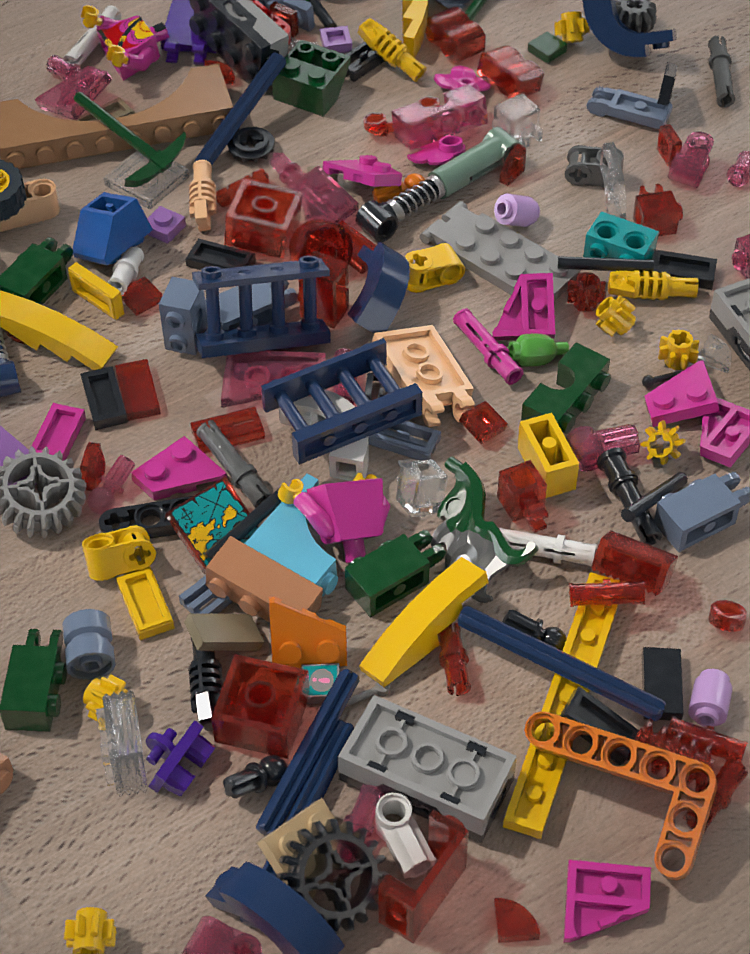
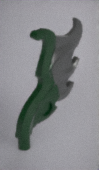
(469, 534)

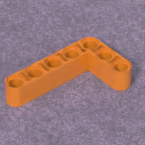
(637, 771)

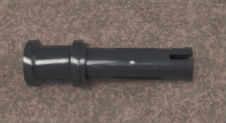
(624, 484)

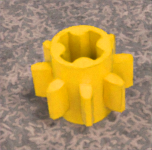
(571, 27)
(615, 315)
(678, 349)
(658, 450)
(97, 689)
(90, 931)

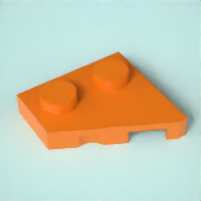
(304, 637)

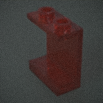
(409, 910)

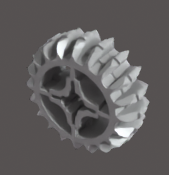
(61, 483)

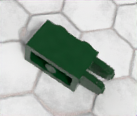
(37, 271)
(392, 571)
(33, 684)

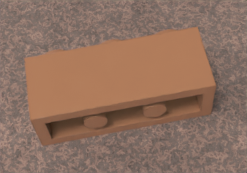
(253, 578)

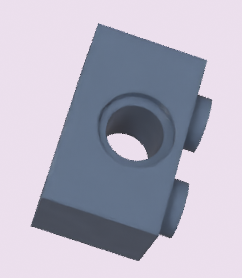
(182, 315)

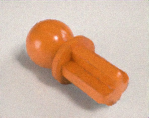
(387, 193)

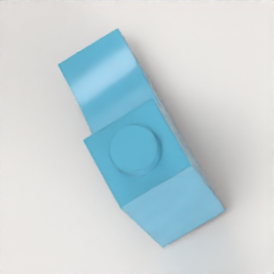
(289, 542)

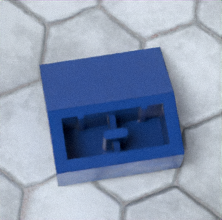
(109, 228)

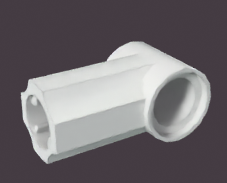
(403, 837)

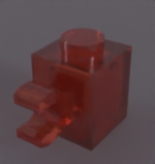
(658, 210)
(523, 494)

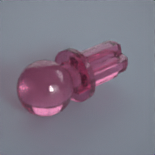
(287, 170)
(103, 497)

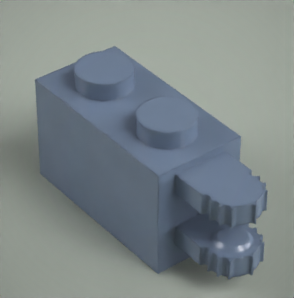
(260, 301)
(700, 509)

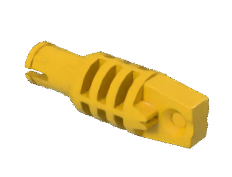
(390, 48)
(650, 285)

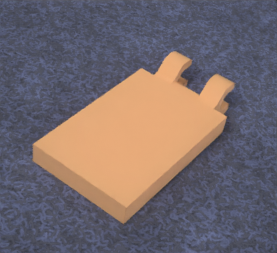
(424, 359)

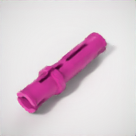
(506, 367)

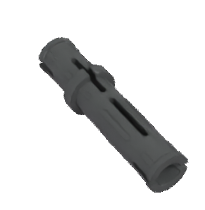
(720, 65)
(242, 474)

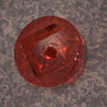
(727, 615)

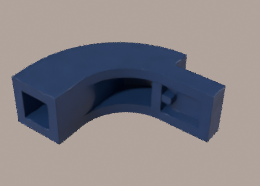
(614, 35)
(383, 288)
(274, 910)

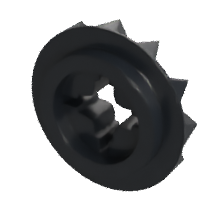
(260, 138)

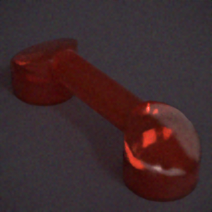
(377, 122)

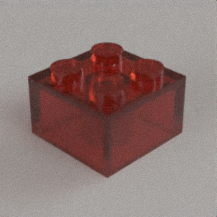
(263, 218)
(260, 706)

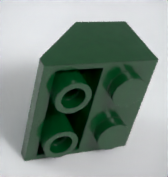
(311, 78)

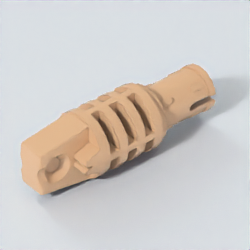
(202, 195)

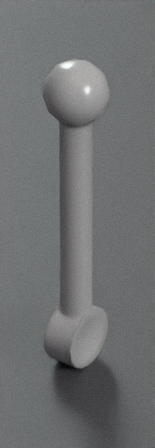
(378, 689)

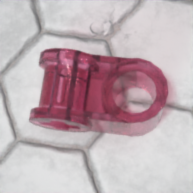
(692, 160)
(216, 937)

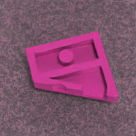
(365, 170)
(528, 308)
(682, 396)

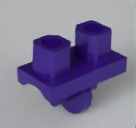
(171, 774)

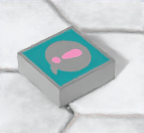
(320, 680)

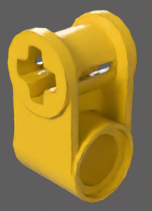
(435, 267)
(116, 554)

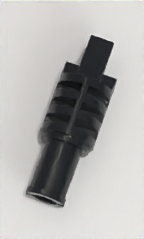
(205, 684)

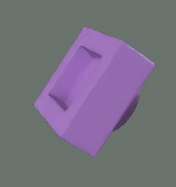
(336, 39)
(165, 224)

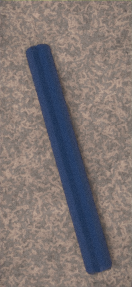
(242, 108)
(308, 752)

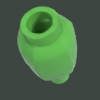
(536, 349)

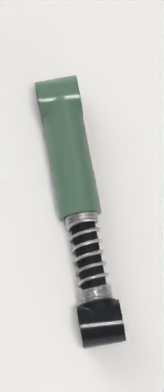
(383, 219)

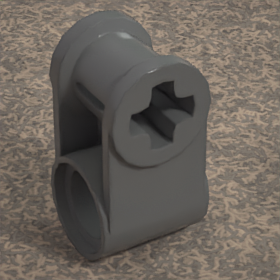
(589, 165)

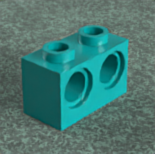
(619, 239)

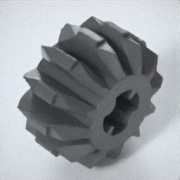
(637, 14)

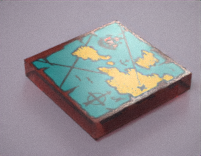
(208, 518)

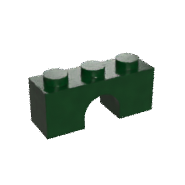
(582, 375)

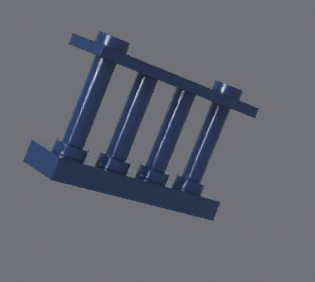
(278, 333)
(350, 425)

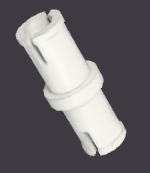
(126, 269)

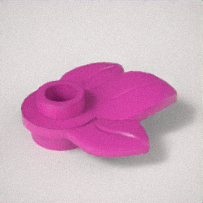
(460, 77)
(439, 151)

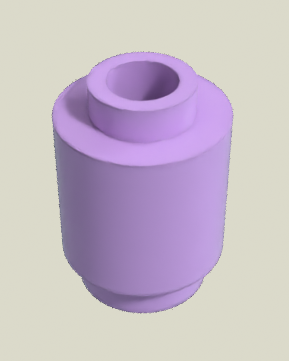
(516, 210)
(710, 698)

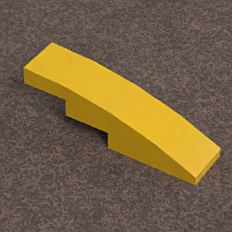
(414, 23)
(56, 332)
(417, 626)

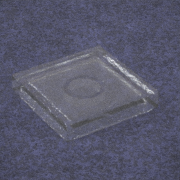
(154, 190)

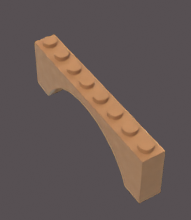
(40, 139)

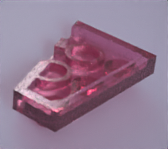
(249, 371)

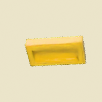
(96, 291)
(145, 603)

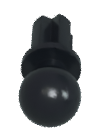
(551, 635)
(255, 777)

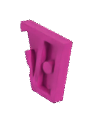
(725, 433)
(176, 471)
(603, 896)

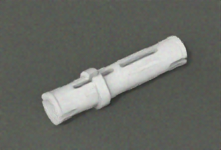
(89, 40)
(553, 547)

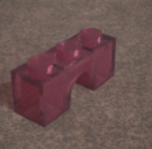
(421, 125)

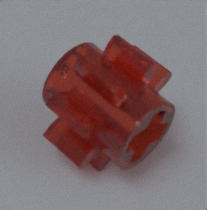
(586, 291)

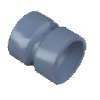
(88, 644)

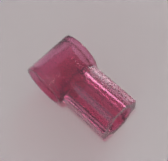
(590, 444)

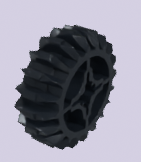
(329, 859)

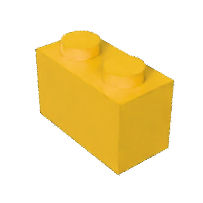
(547, 448)

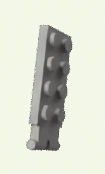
(495, 250)

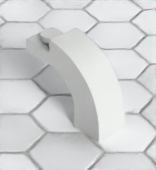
(347, 460)

